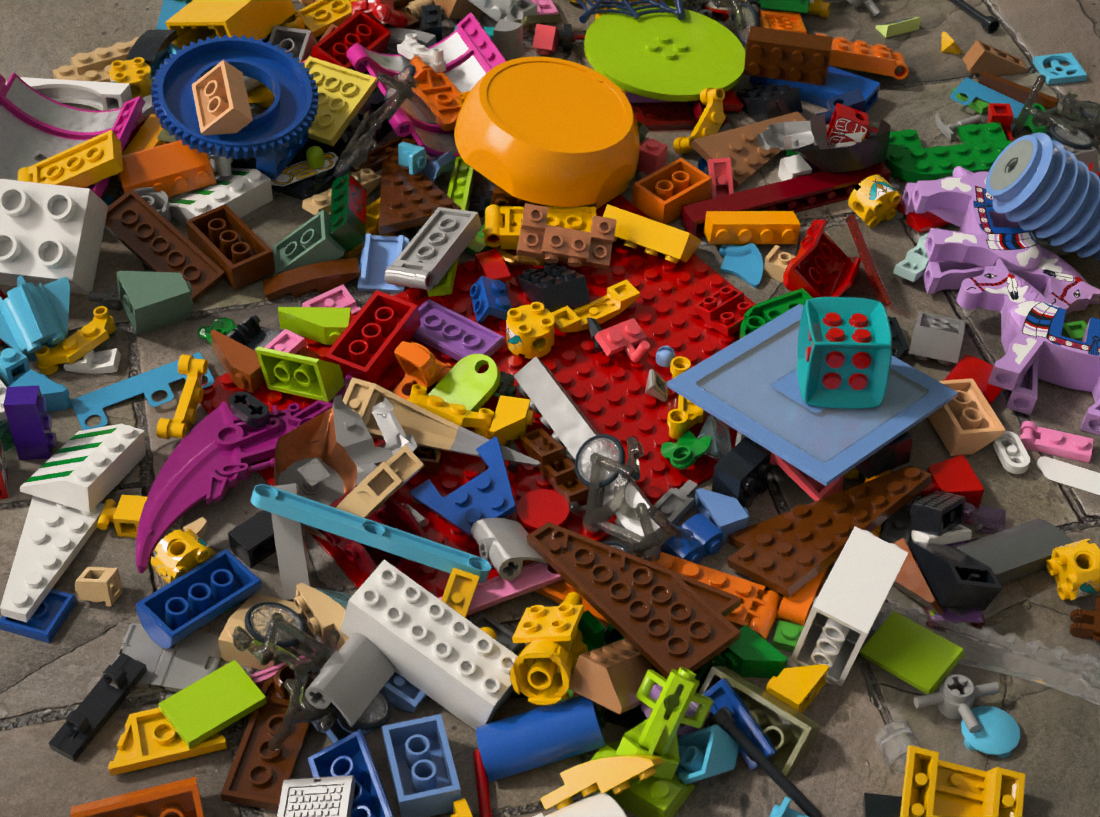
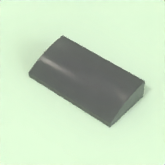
(1017, 549)

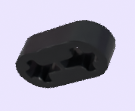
(253, 406)

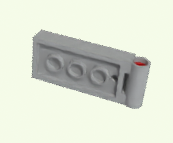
(434, 249)

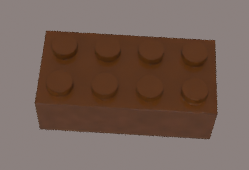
(788, 55)
(231, 246)

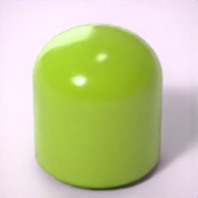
(315, 157)

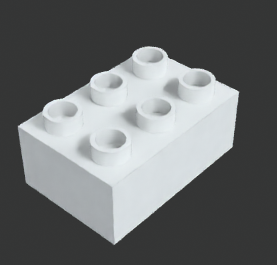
(50, 234)

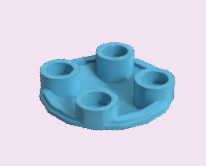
(997, 732)

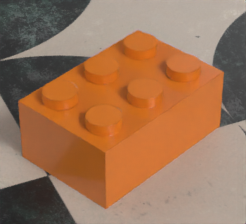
(669, 189)

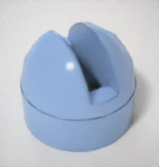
(664, 356)

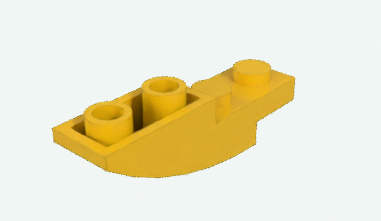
(603, 775)

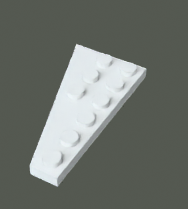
(45, 550)

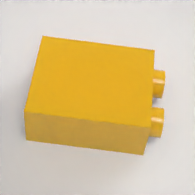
(229, 18)

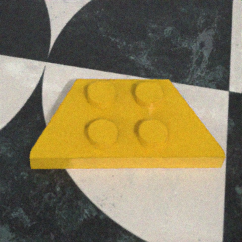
(153, 741)

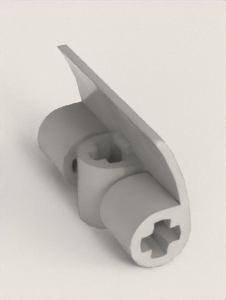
(504, 545)
(351, 678)

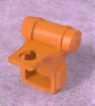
(419, 366)

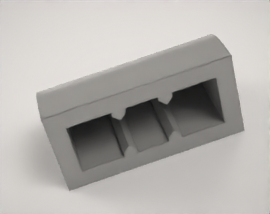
(509, 39)

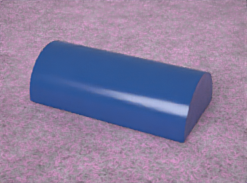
(196, 598)
(539, 737)
(354, 758)

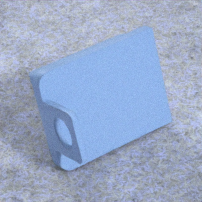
(376, 256)

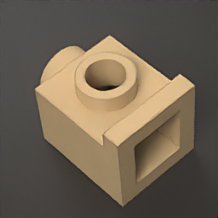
(776, 263)
(99, 585)

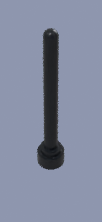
(989, 23)
(725, 720)

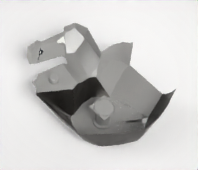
(811, 142)

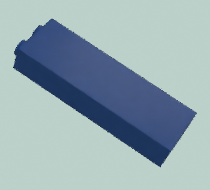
(837, 83)

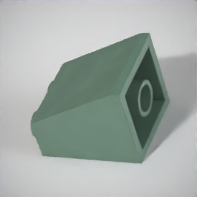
(154, 299)

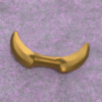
(519, 259)

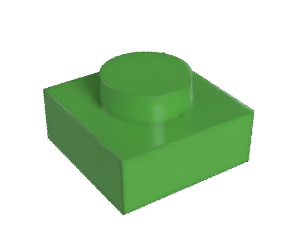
(1074, 329)
(786, 636)

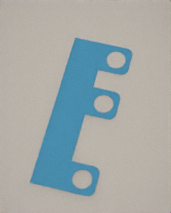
(975, 89)
(146, 383)

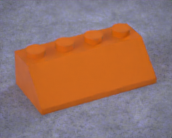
(167, 168)
(166, 800)

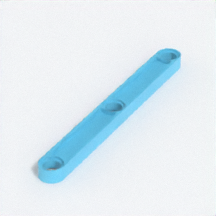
(367, 531)

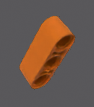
(798, 606)

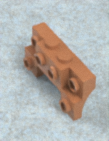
(565, 244)

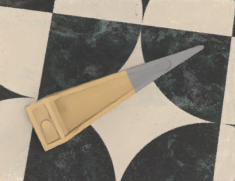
(426, 427)

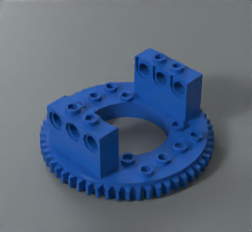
(274, 134)

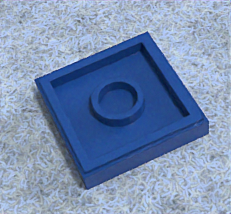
(45, 620)

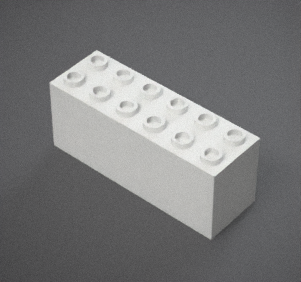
(432, 645)

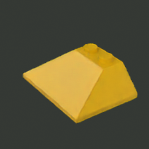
(956, 790)

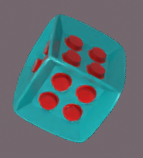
(844, 352)

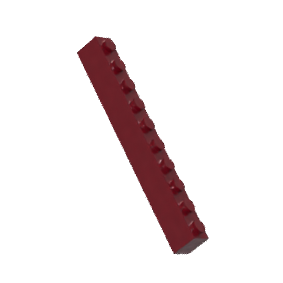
(788, 195)

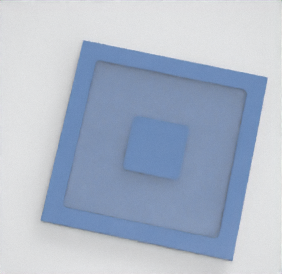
(759, 395)

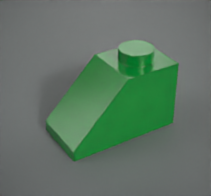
(754, 656)

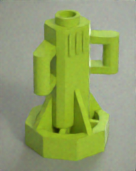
(659, 732)

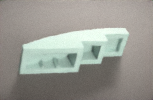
(915, 262)

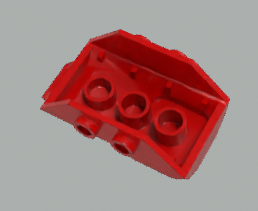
(820, 265)

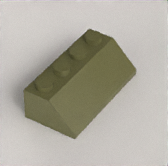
(783, 725)

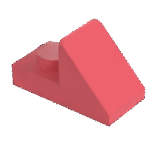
(721, 174)

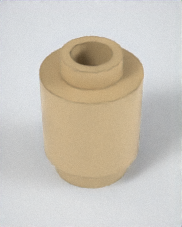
(414, 7)

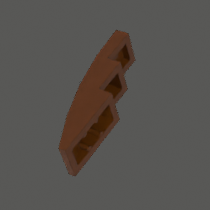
(318, 276)
(554, 464)

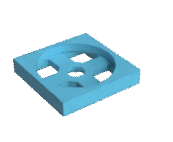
(1060, 77)

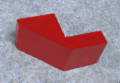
(1001, 113)

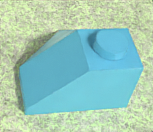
(705, 754)

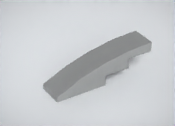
(291, 550)

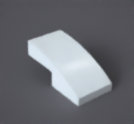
(96, 362)

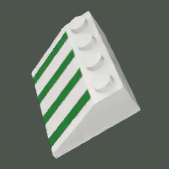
(241, 192)
(88, 466)

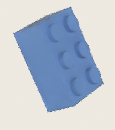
(421, 767)

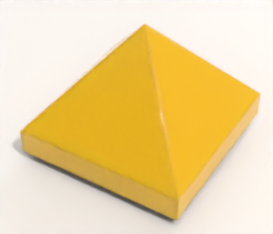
(949, 45)

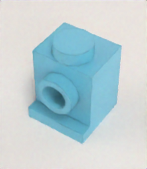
(11, 362)

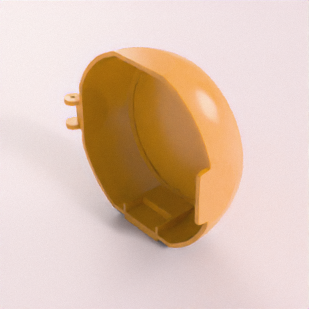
(549, 132)

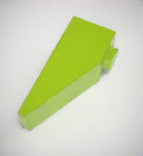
(315, 323)

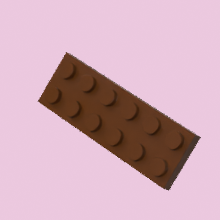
(160, 243)

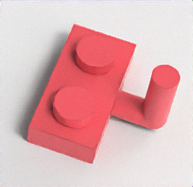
(624, 337)

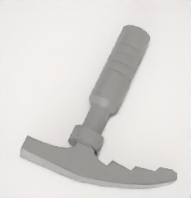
(948, 130)

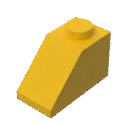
(511, 419)
(798, 685)

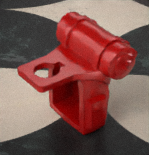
(381, 11)

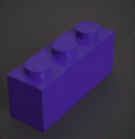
(29, 422)

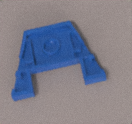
(480, 498)

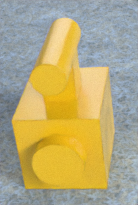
(125, 516)

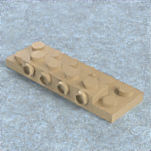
(94, 65)

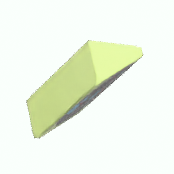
(899, 26)

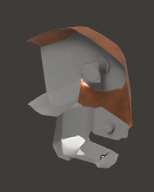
(341, 456)

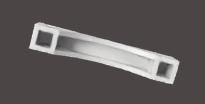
(95, 94)

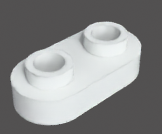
(1012, 453)

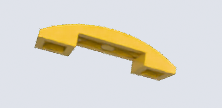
(603, 309)

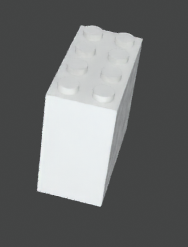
(848, 604)

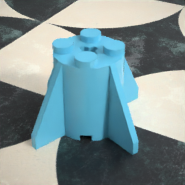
(35, 316)

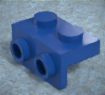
(490, 298)

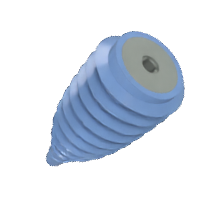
(1048, 193)

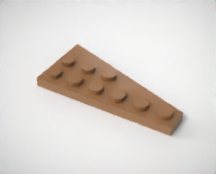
(742, 147)

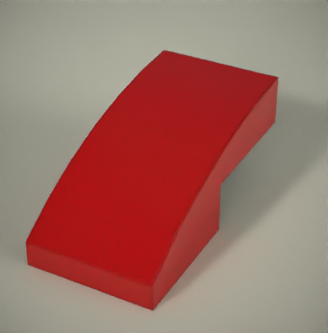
(492, 265)

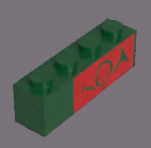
(348, 212)

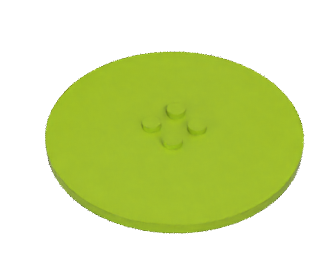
(664, 55)

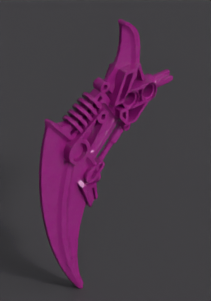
(210, 462)

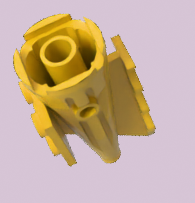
(554, 644)

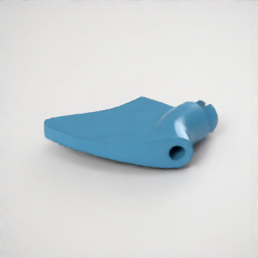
(743, 262)

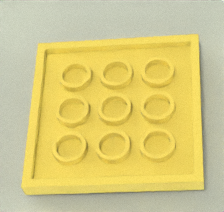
(339, 98)

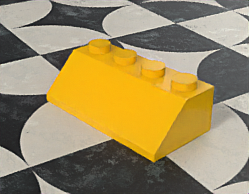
(652, 235)

